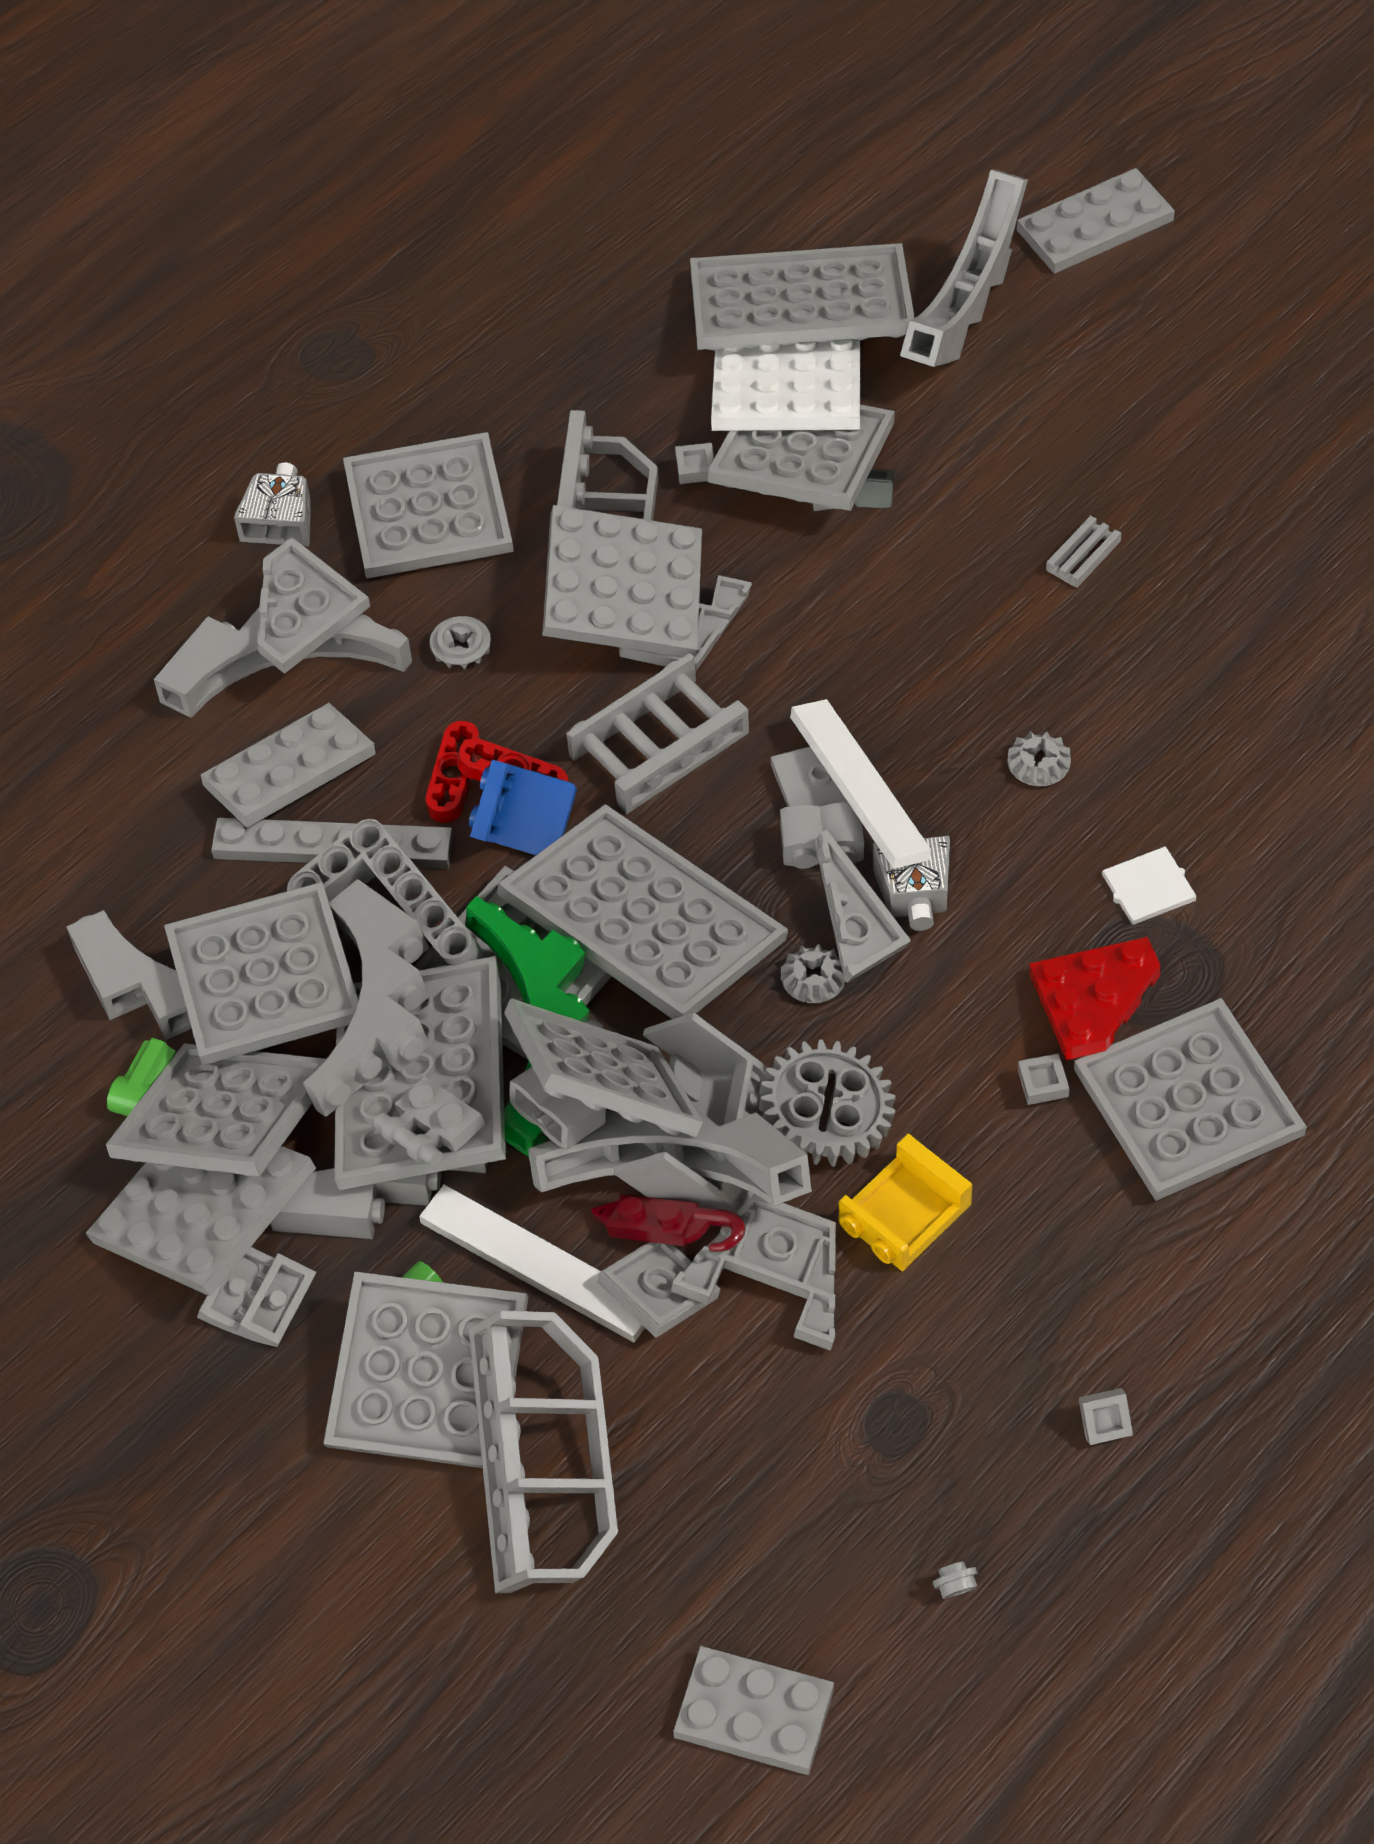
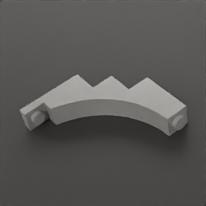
(126, 976)

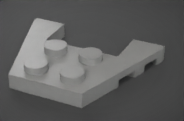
(712, 622)
(779, 1249)

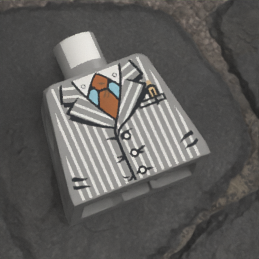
(275, 508)
(915, 888)

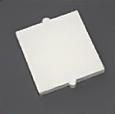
(1149, 885)

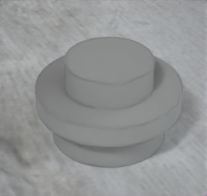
(955, 1580)

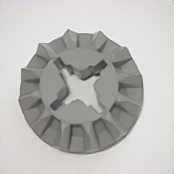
(461, 629)
(1049, 770)
(816, 988)

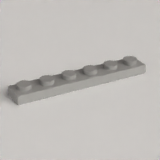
(305, 840)

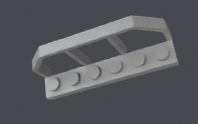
(576, 465)
(500, 1453)

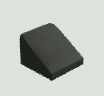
(877, 489)

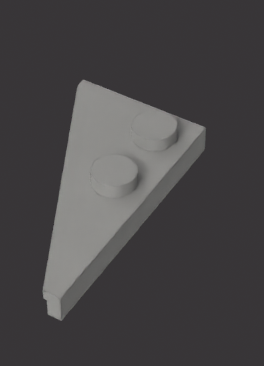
(860, 920)

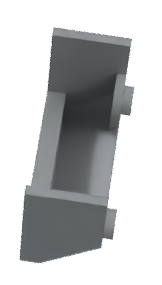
(721, 1084)

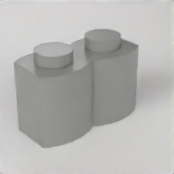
(804, 823)
(561, 1120)

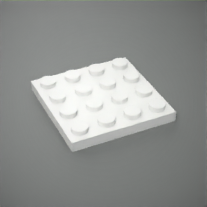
(787, 387)

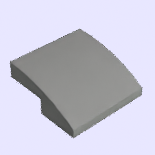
(258, 1297)

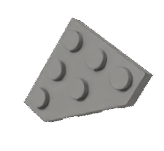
(302, 604)

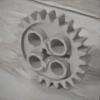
(865, 1109)

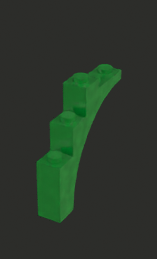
(541, 975)

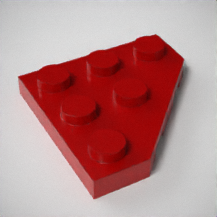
(1094, 992)

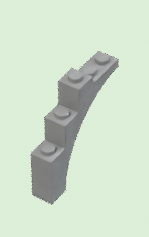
(941, 328)
(222, 655)
(391, 989)
(739, 1152)
(353, 1212)

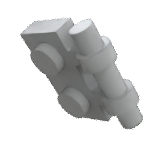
(438, 1114)

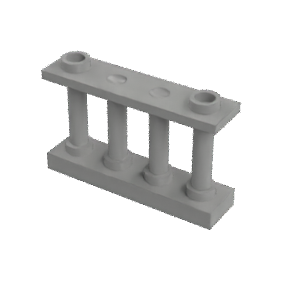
(663, 765)

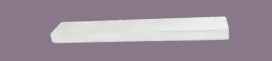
(860, 784)
(527, 1258)

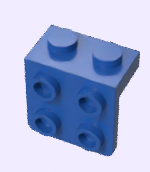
(521, 808)

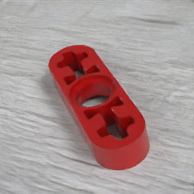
(490, 751)
(456, 786)

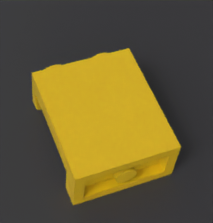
(906, 1204)

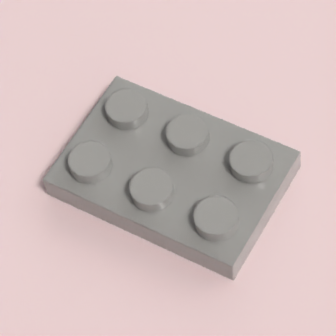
(754, 1710)

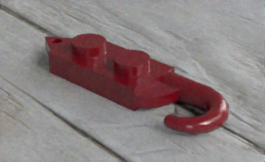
(667, 1221)

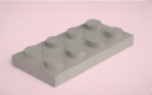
(1095, 220)
(288, 764)

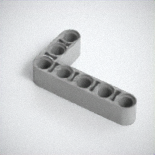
(407, 881)

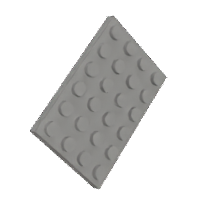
(801, 296)
(643, 913)
(463, 1058)

